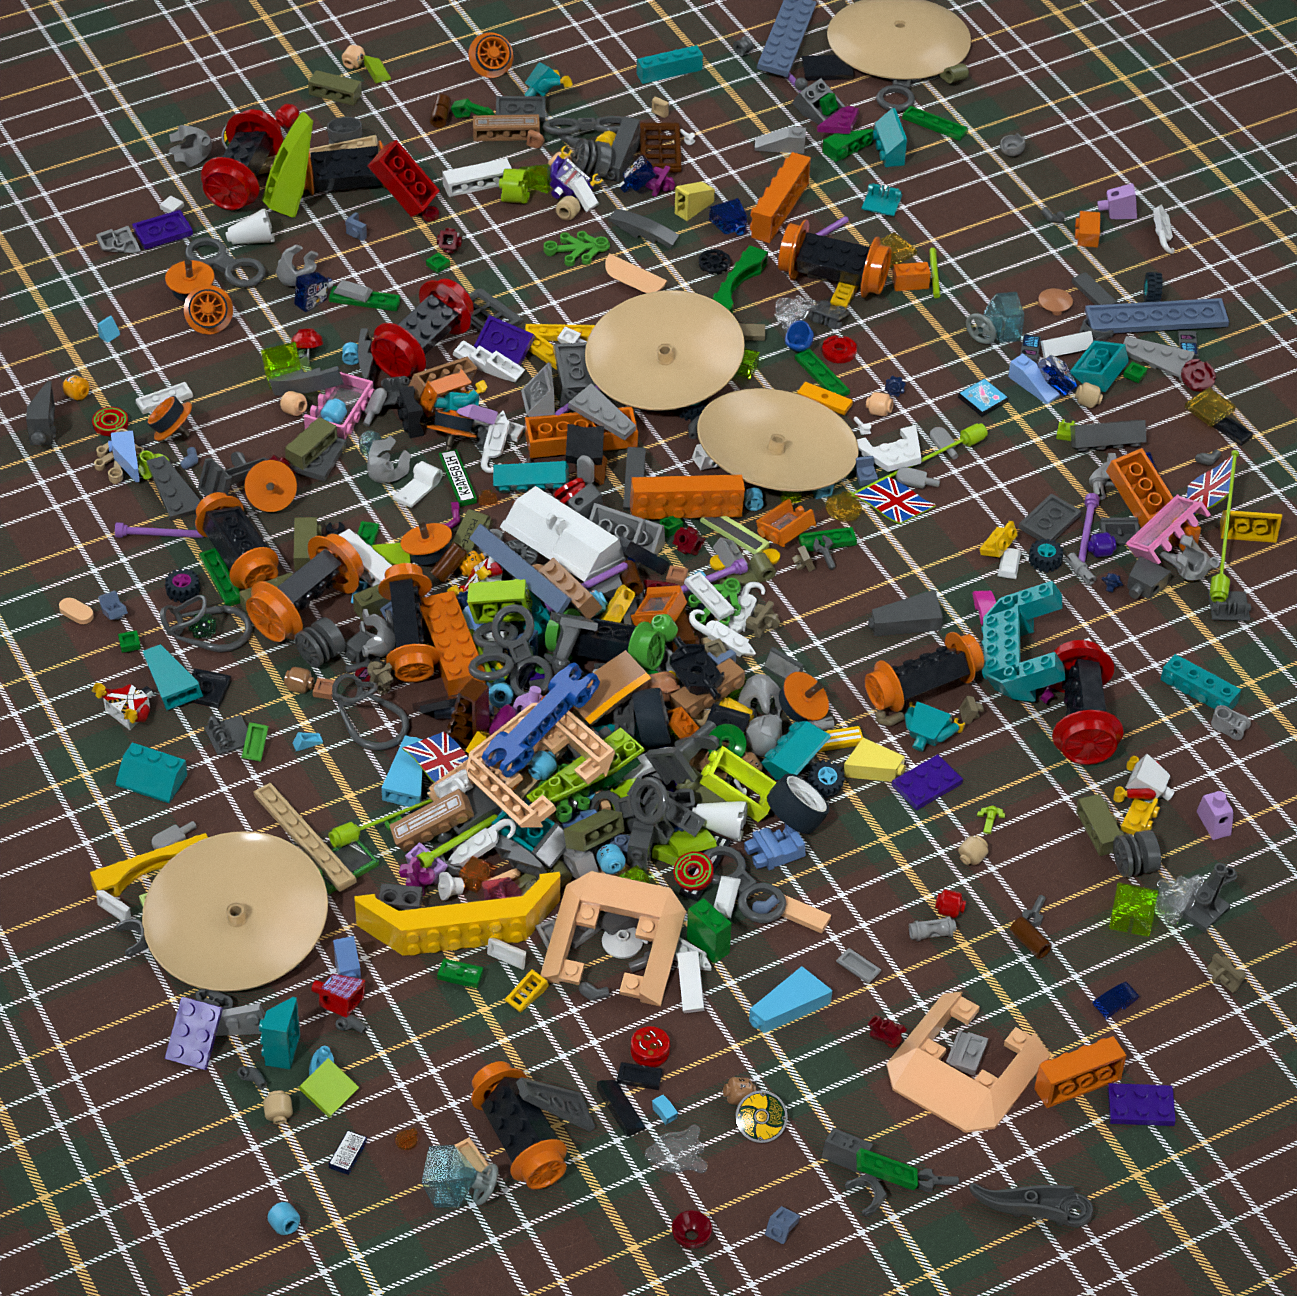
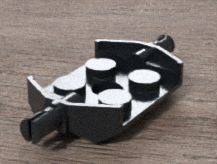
(694, 658)

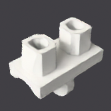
(452, 783)

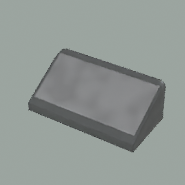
(781, 664)
(550, 846)

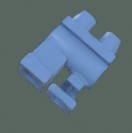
(775, 847)

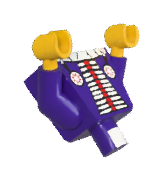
(563, 172)

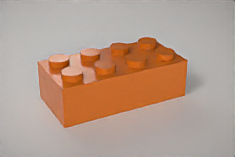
(1139, 485)
(1080, 1071)

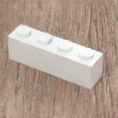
(474, 177)
(373, 563)

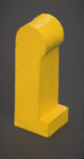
(618, 604)

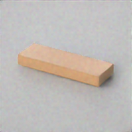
(805, 915)

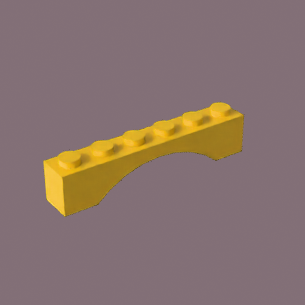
(119, 875)

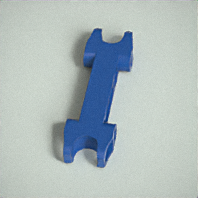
(519, 743)

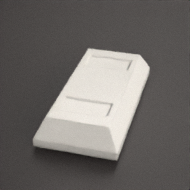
(584, 193)
(1009, 563)
(726, 895)
(113, 905)
(506, 953)

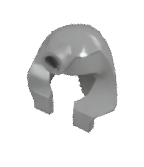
(194, 149)
(288, 272)
(380, 468)
(1193, 562)
(384, 641)
(762, 688)

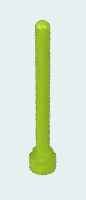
(427, 858)

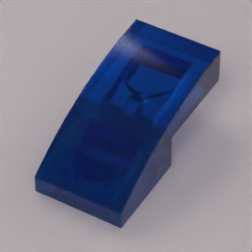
(1114, 999)

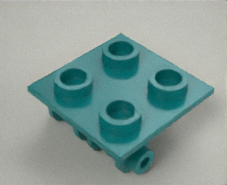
(882, 200)

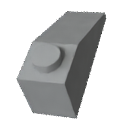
(784, 140)

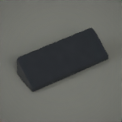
(643, 556)
(620, 1107)

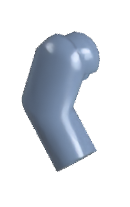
(190, 460)
(765, 906)

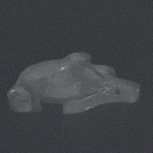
(793, 310)
(1177, 897)
(678, 1151)

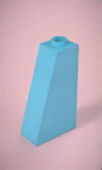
(404, 778)
(789, 1001)

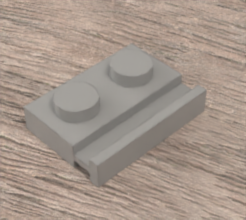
(967, 1052)

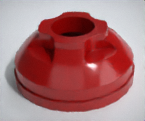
(307, 338)

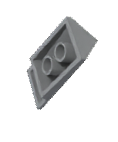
(539, 393)
(638, 530)

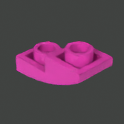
(983, 602)

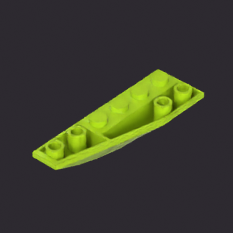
(289, 169)
(568, 783)

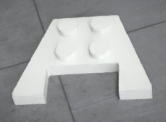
(896, 454)

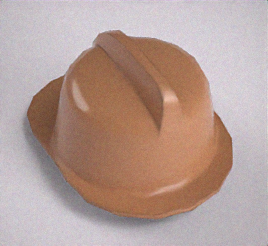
(665, 681)

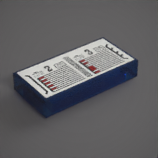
(347, 1152)

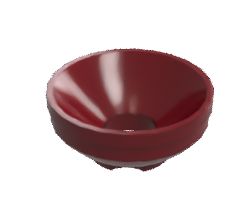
(695, 1222)

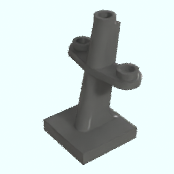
(216, 479)
(570, 630)
(674, 762)
(1207, 904)

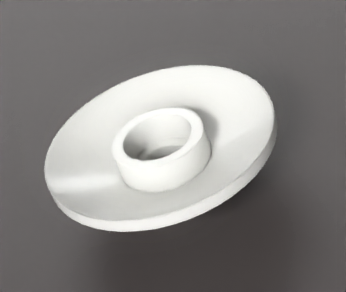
(622, 947)

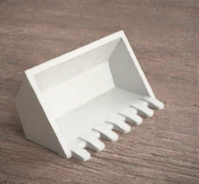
(563, 534)

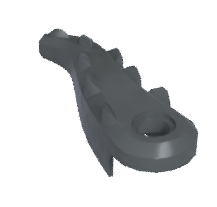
(1038, 1201)

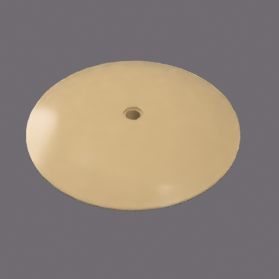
(899, 38)
(664, 350)
(777, 439)
(244, 873)

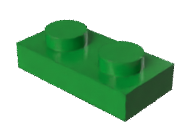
(460, 973)

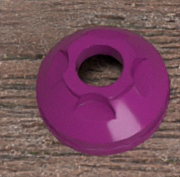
(504, 715)

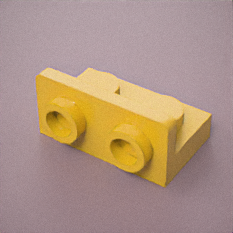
(999, 540)
(1140, 816)

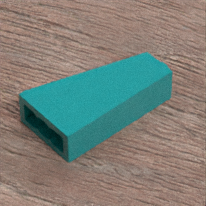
(171, 678)

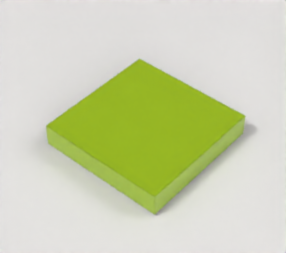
(683, 842)
(328, 1087)

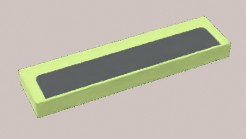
(737, 533)

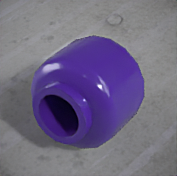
(1101, 544)

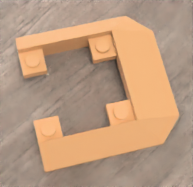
(566, 731)
(659, 921)
(946, 1092)

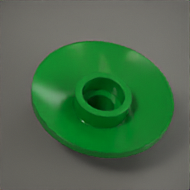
(734, 735)

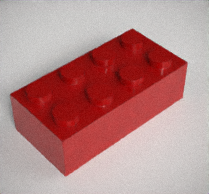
(403, 178)

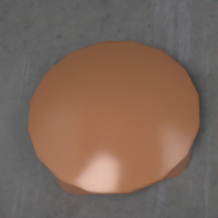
(1055, 300)

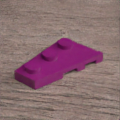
(840, 122)

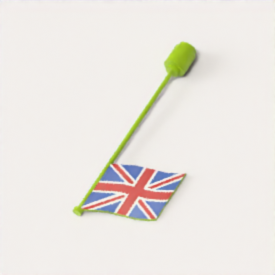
(1212, 489)
(900, 502)
(435, 757)

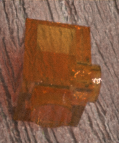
(474, 873)

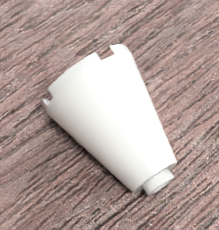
(252, 230)
(724, 817)

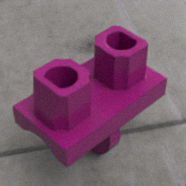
(661, 181)
(416, 874)

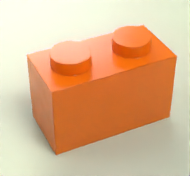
(1088, 229)
(911, 276)

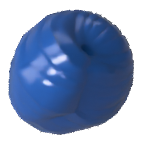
(799, 336)

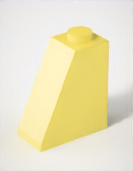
(692, 199)
(874, 762)

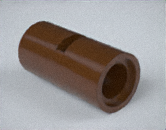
(440, 111)
(449, 562)
(631, 577)
(1030, 937)

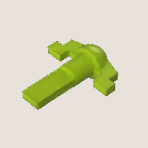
(991, 811)

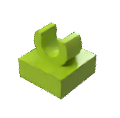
(1064, 430)

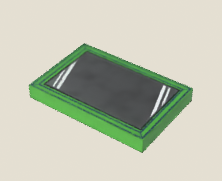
(355, 858)

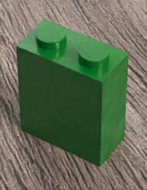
(709, 930)

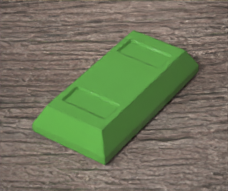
(255, 741)

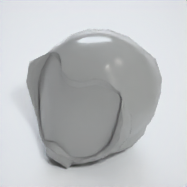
(763, 734)

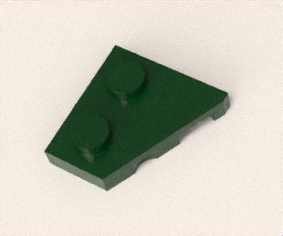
(616, 778)

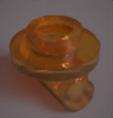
(487, 498)
(406, 1139)

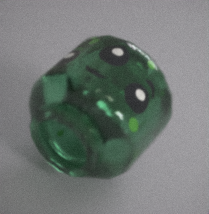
(204, 627)

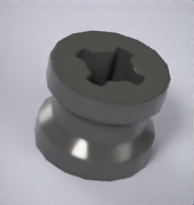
(743, 45)

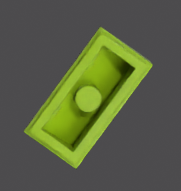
(376, 69)
(392, 553)
(665, 854)

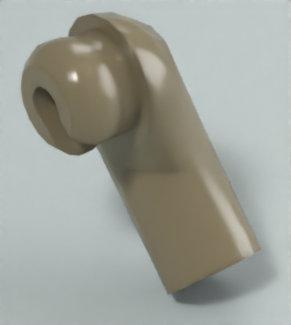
(882, 718)

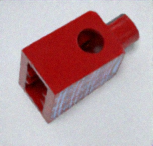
(339, 993)

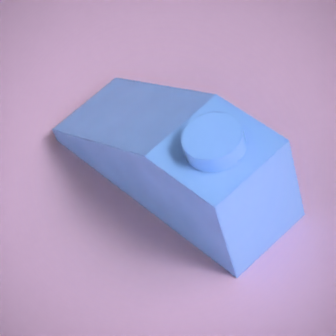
(1028, 375)
(124, 452)

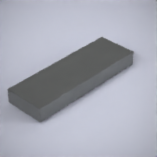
(1092, 290)

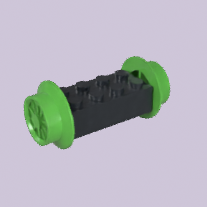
(612, 639)

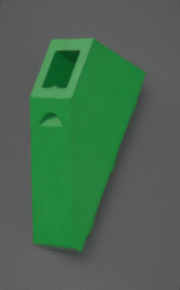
(842, 145)

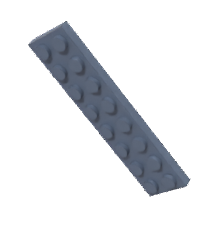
(786, 36)
(1157, 315)

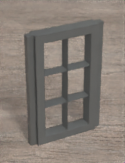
(496, 305)

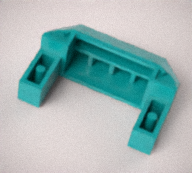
(1001, 630)

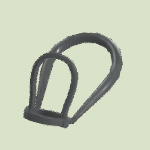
(211, 610)
(361, 694)

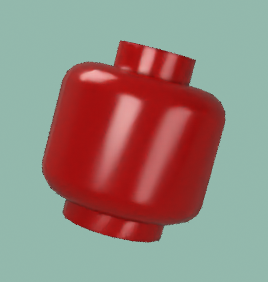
(287, 115)
(950, 903)

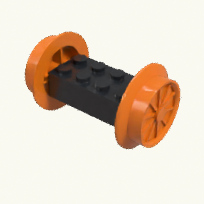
(834, 259)
(331, 565)

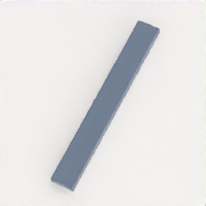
(520, 569)

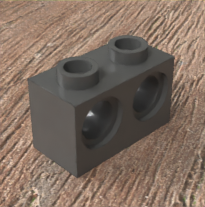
(401, 896)

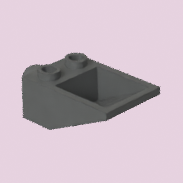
(808, 99)
(41, 417)
(482, 808)

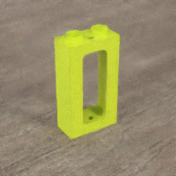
(743, 773)

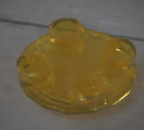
(843, 507)

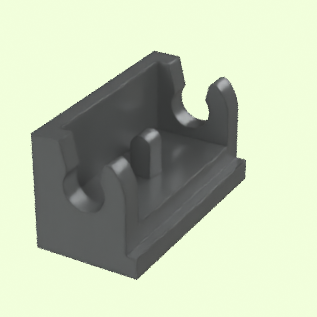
(1121, 528)
(842, 1149)

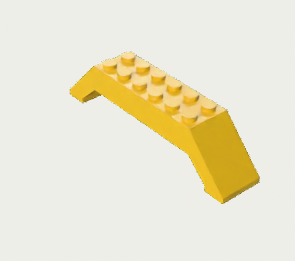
(459, 924)

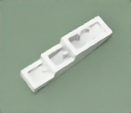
(490, 363)

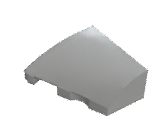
(118, 241)

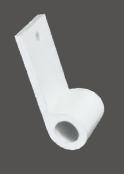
(425, 479)

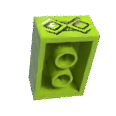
(489, 597)

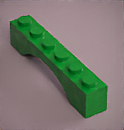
(750, 265)

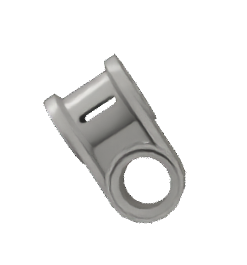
(1229, 722)

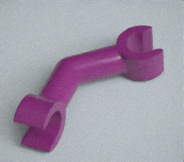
(456, 515)
(1047, 694)

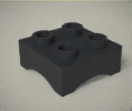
(410, 412)
(586, 442)

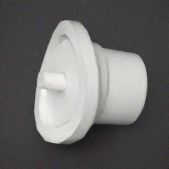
(449, 885)

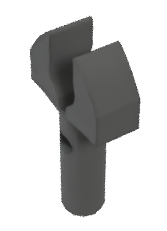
(825, 551)
(353, 667)
(1035, 911)
(933, 1180)

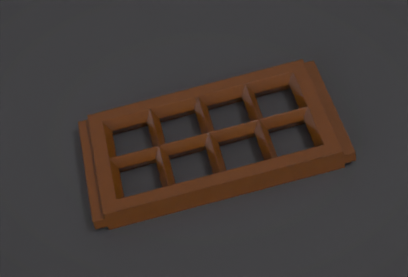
(674, 167)

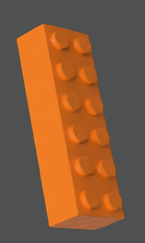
(780, 197)
(548, 433)
(687, 496)
(451, 637)

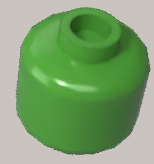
(666, 625)

